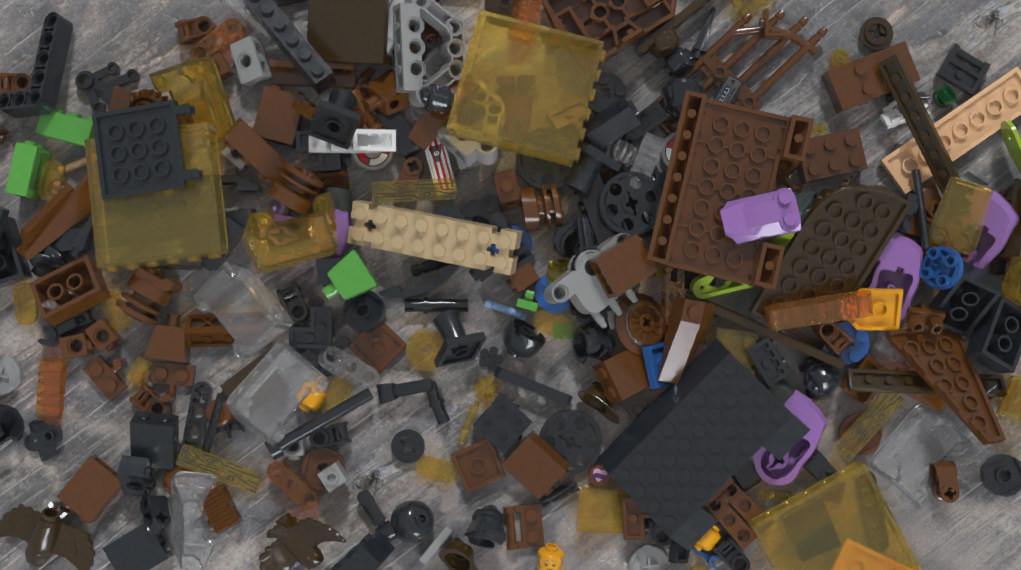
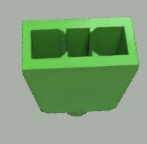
(349, 278)

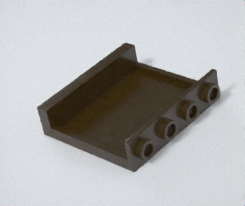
(349, 30)

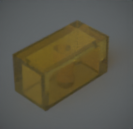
(139, 370)

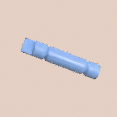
(505, 309)

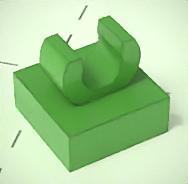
(527, 303)

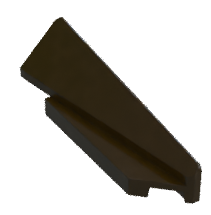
(1012, 248)

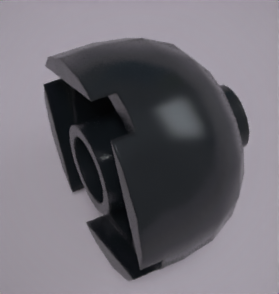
(521, 339)
(412, 521)

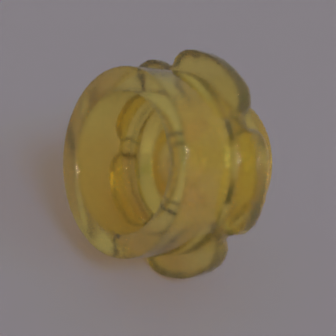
(834, 57)

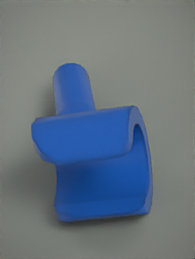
(708, 557)

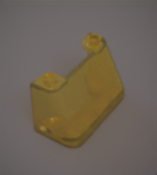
(201, 86)
(292, 241)

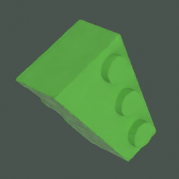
(65, 127)

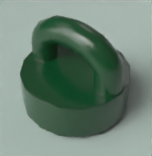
(946, 95)

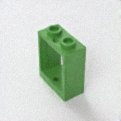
(27, 169)

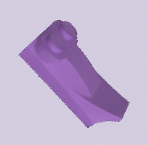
(761, 216)

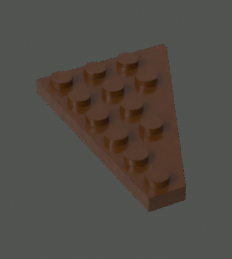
(952, 376)

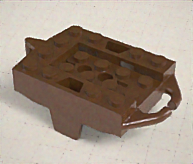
(571, 15)

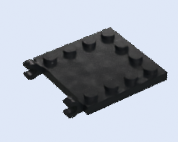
(142, 150)

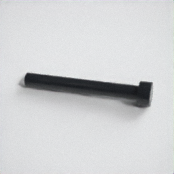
(319, 422)

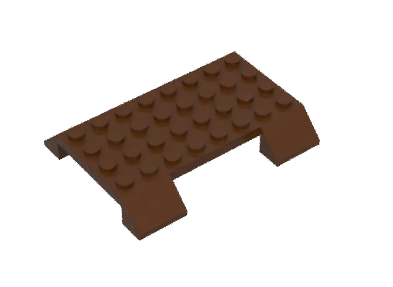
(716, 158)

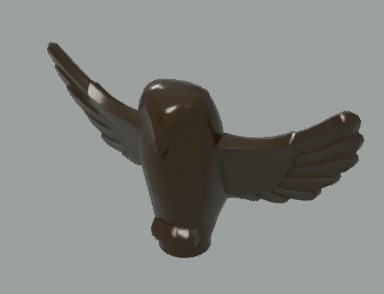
(48, 535)
(297, 543)

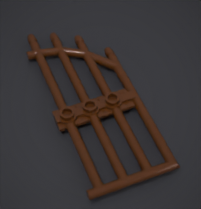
(718, 71)

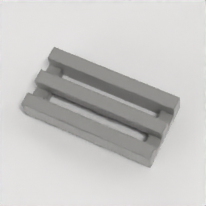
(436, 544)

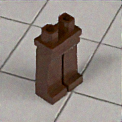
(728, 518)

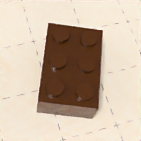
(832, 156)
(70, 290)

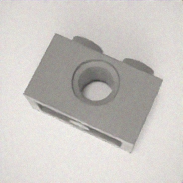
(259, 68)

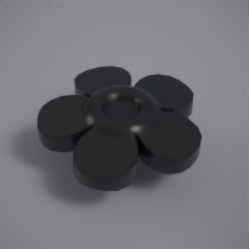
(490, 357)

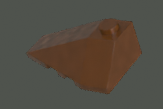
(686, 330)

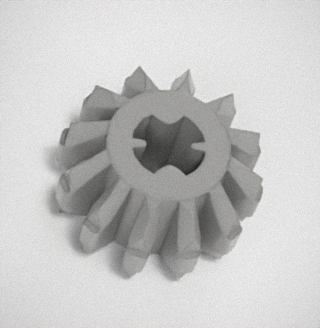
(621, 152)

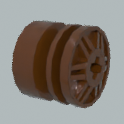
(296, 188)
(541, 208)
(143, 300)

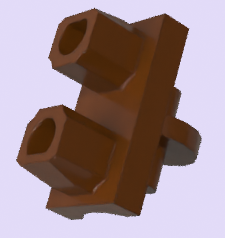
(922, 318)

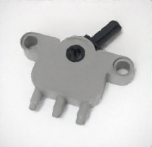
(581, 284)

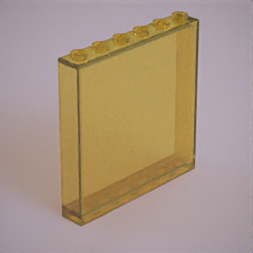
(526, 88)
(164, 223)
(835, 527)

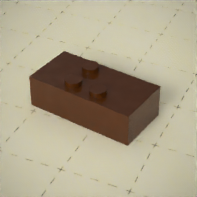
(862, 78)

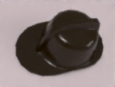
(596, 399)
(458, 556)

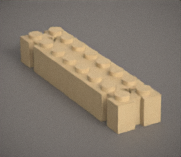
(434, 237)

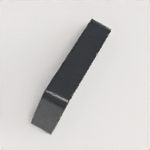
(47, 72)

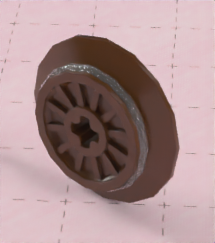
(630, 325)

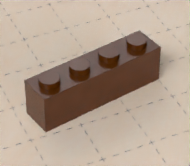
(255, 151)

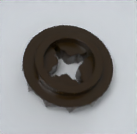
(884, 29)

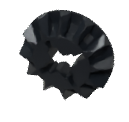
(409, 456)

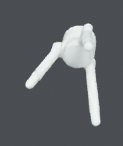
(893, 118)

